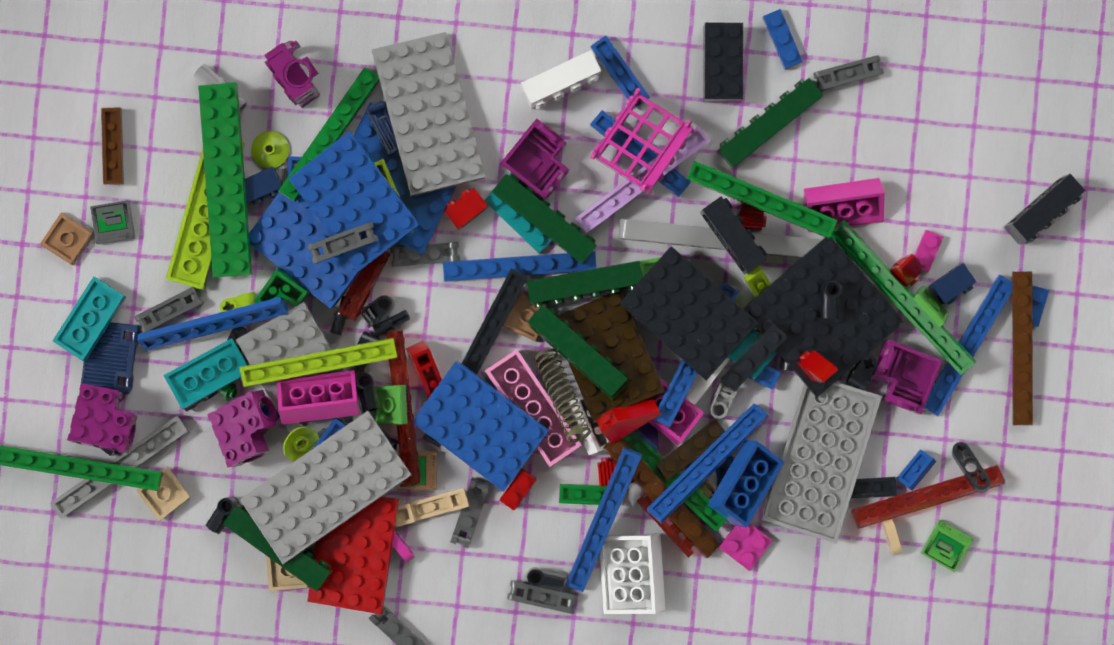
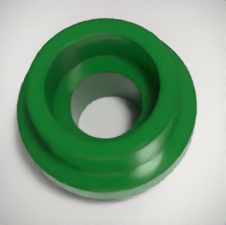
(229, 392)

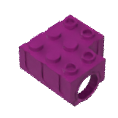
(291, 75)
(535, 159)
(908, 374)
(100, 422)
(241, 427)

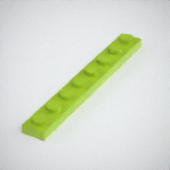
(318, 362)

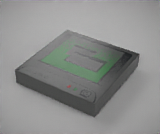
(112, 222)

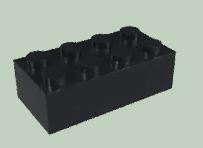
(722, 62)
(1044, 209)
(733, 235)

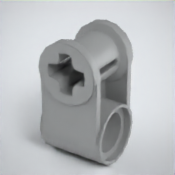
(722, 399)

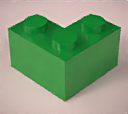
(282, 286)

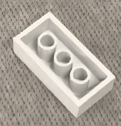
(561, 79)

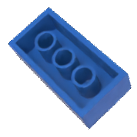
(746, 483)

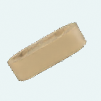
(892, 537)

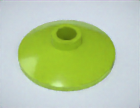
(277, 156)
(299, 442)

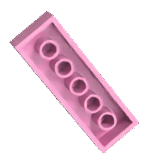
(520, 385)

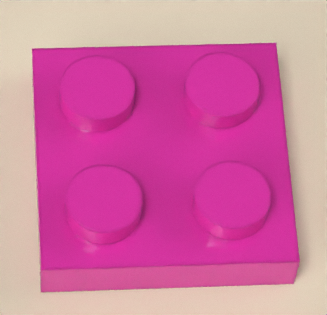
(745, 545)

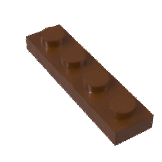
(112, 146)

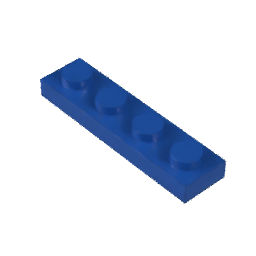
(617, 68)

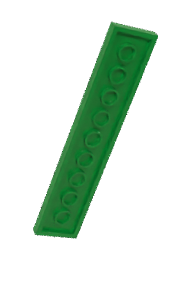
(225, 180)

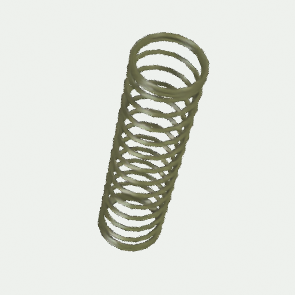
(574, 430)

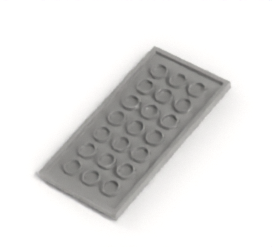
(428, 114)
(286, 338)
(822, 460)
(325, 487)

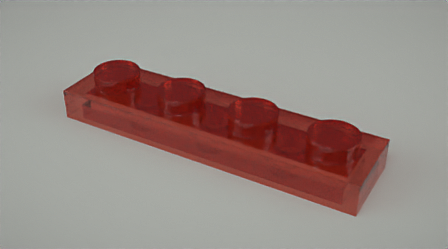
(362, 287)
(672, 531)

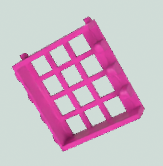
(665, 157)

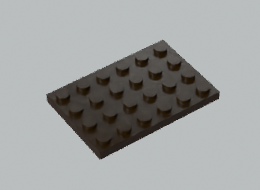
(616, 336)

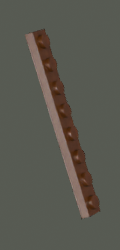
(1022, 348)
(681, 517)

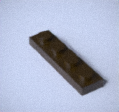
(690, 449)

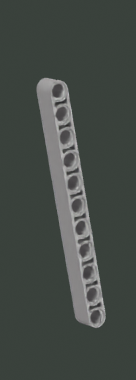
(705, 238)

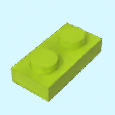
(757, 281)

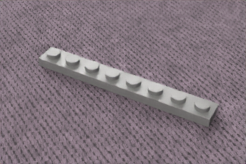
(137, 455)

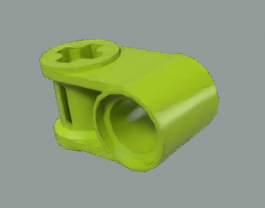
(238, 301)

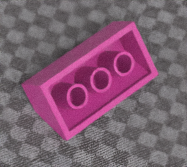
(851, 201)
(317, 397)
(683, 422)

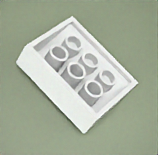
(632, 574)

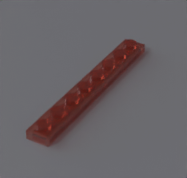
(405, 432)
(921, 498)

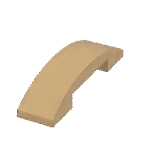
(432, 506)

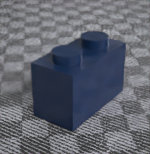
(262, 185)
(953, 283)

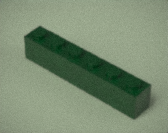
(770, 123)
(544, 219)
(583, 283)
(578, 352)
(303, 566)

